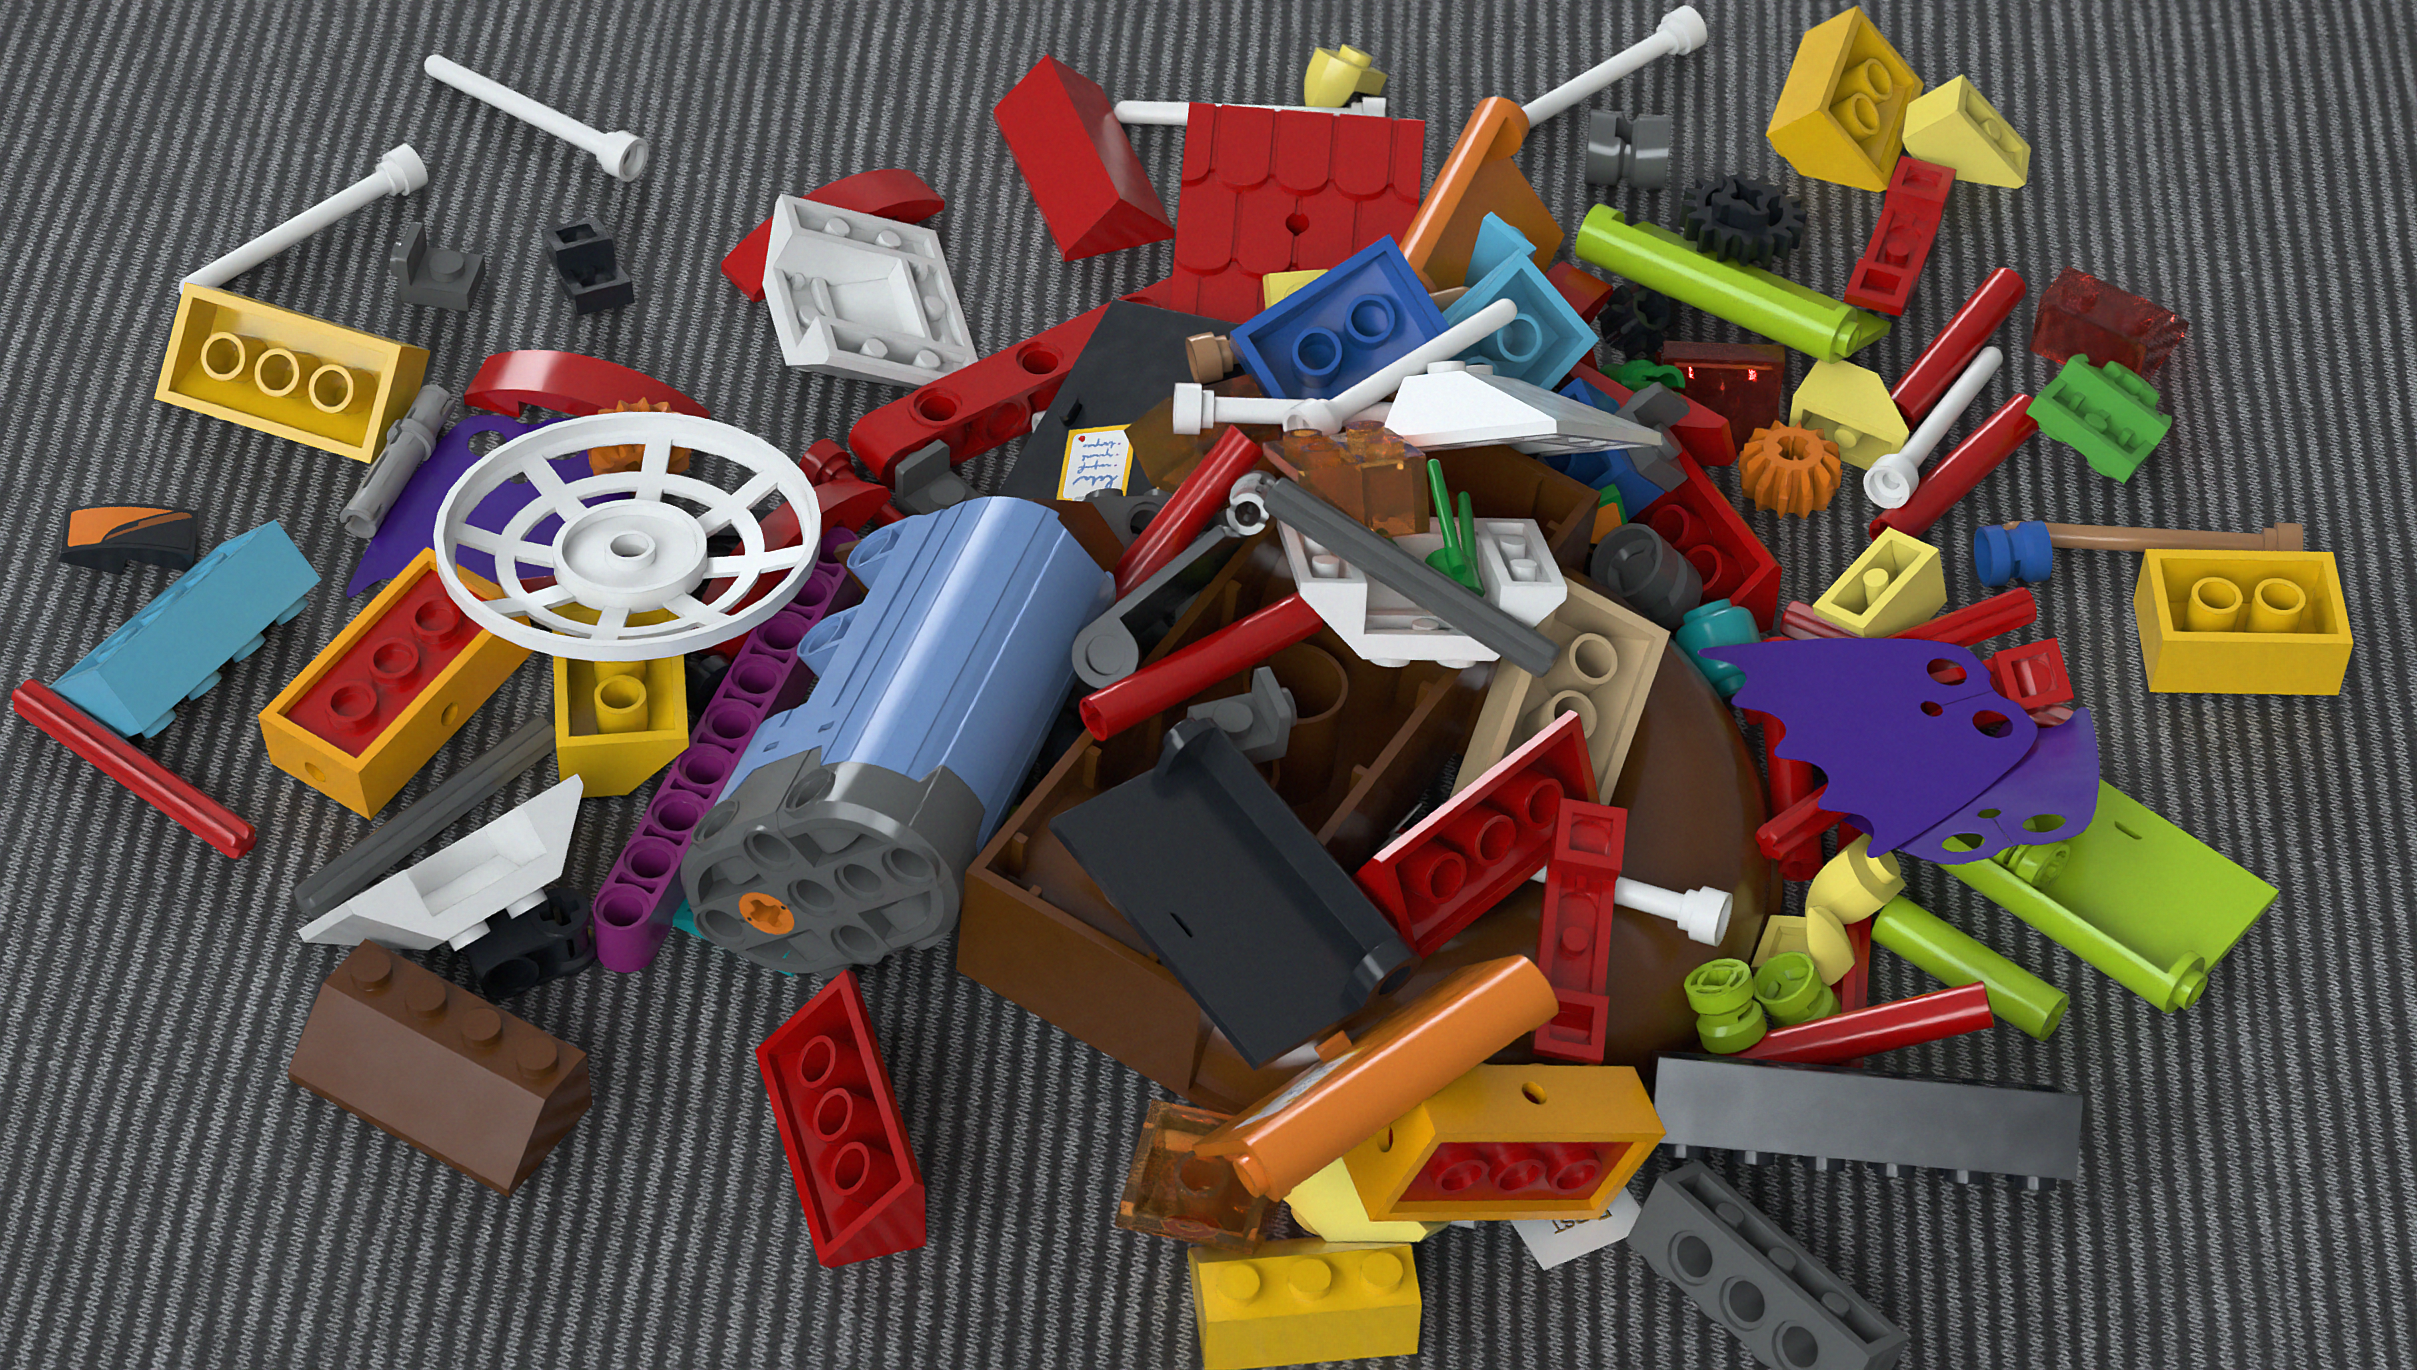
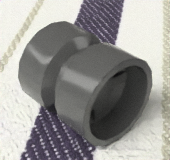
(1627, 149)
(1647, 574)

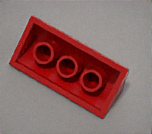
(1079, 164)
(1717, 542)
(1480, 839)
(843, 1129)

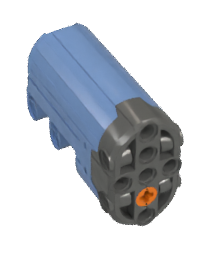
(904, 762)

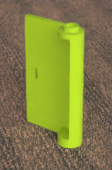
(1726, 289)
(2131, 899)

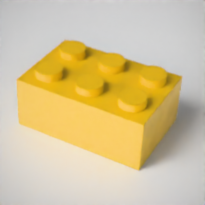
(2242, 622)

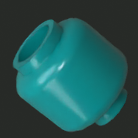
(1717, 626)

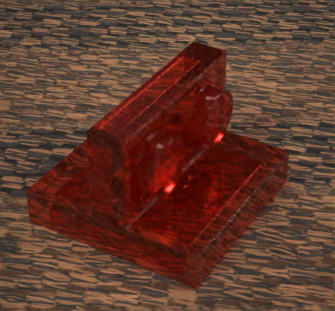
(1730, 380)

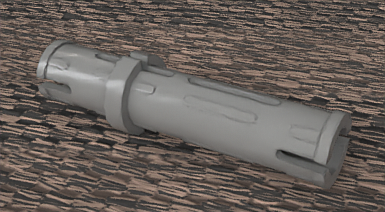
(407, 445)
(1245, 498)

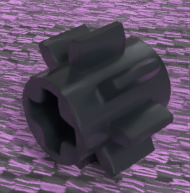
(1635, 320)

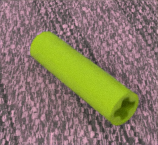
(1962, 960)

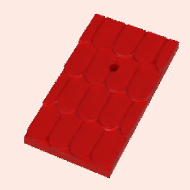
(1284, 197)

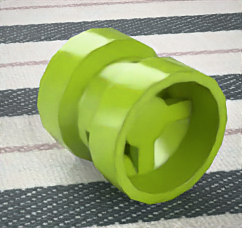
(2034, 863)
(1793, 990)
(1728, 1014)

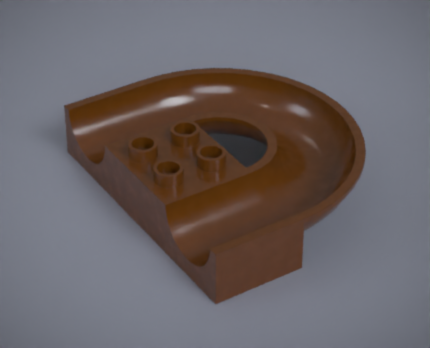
(1351, 773)

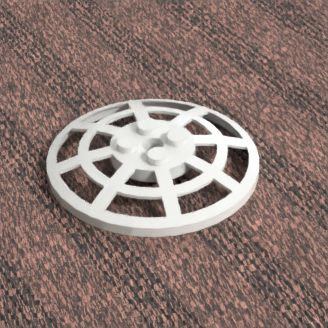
(659, 541)

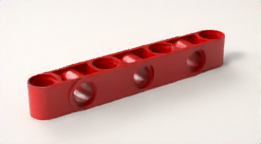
(984, 400)

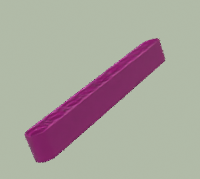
(765, 679)

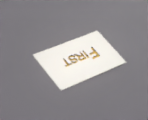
(1563, 1240)

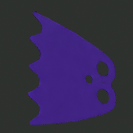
(413, 516)
(1861, 721)
(2052, 778)

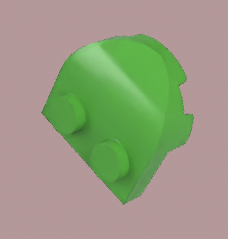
(2102, 415)

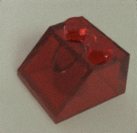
(2104, 323)

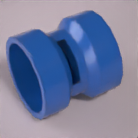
(2013, 553)

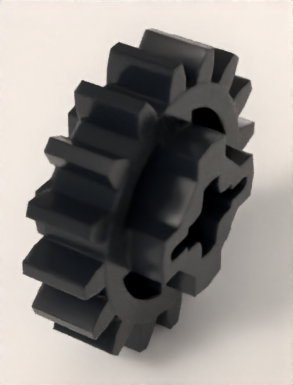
(1742, 218)

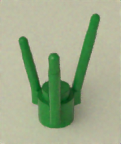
(1451, 560)

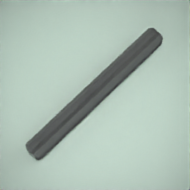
(1411, 577)
(425, 818)

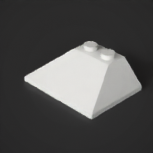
(862, 296)
(1474, 408)
(1392, 629)
(464, 882)

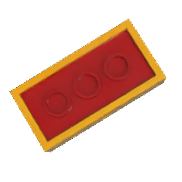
(389, 689)
(1510, 1146)

